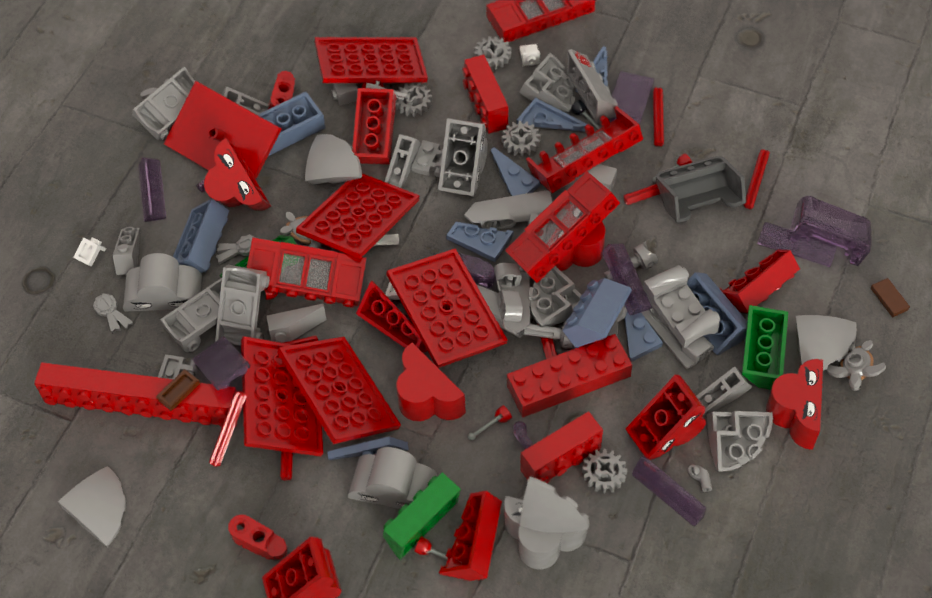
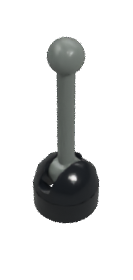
(579, 108)

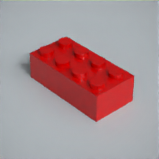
(485, 94)
(374, 125)
(562, 449)

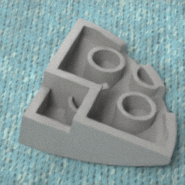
(550, 85)
(331, 161)
(553, 298)
(824, 338)
(737, 437)
(97, 504)
(549, 512)

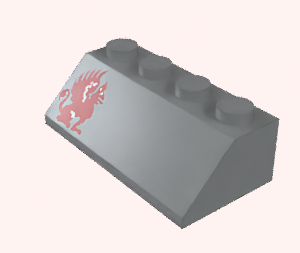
(590, 86)

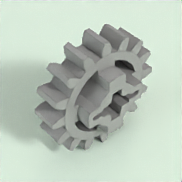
(496, 51)
(417, 100)
(521, 138)
(604, 471)

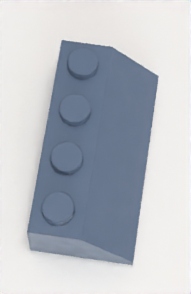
(297, 118)
(201, 235)
(596, 311)
(731, 325)

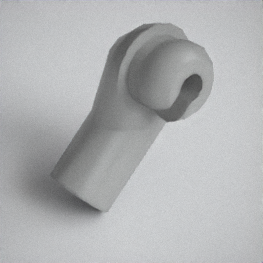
(701, 475)

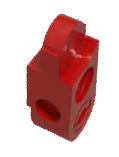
(282, 89)
(270, 548)

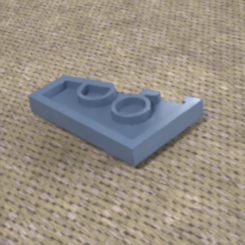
(482, 241)

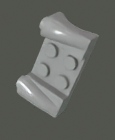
(164, 104)
(240, 303)
(680, 306)
(194, 317)

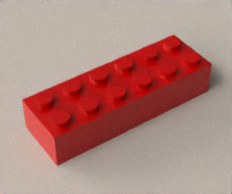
(569, 375)

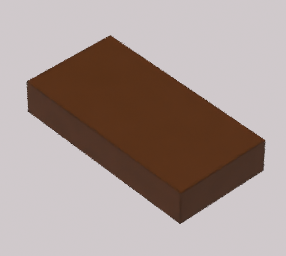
(890, 297)
(178, 390)

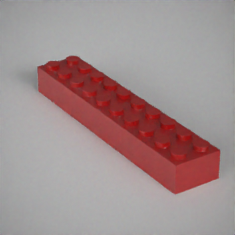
(129, 394)

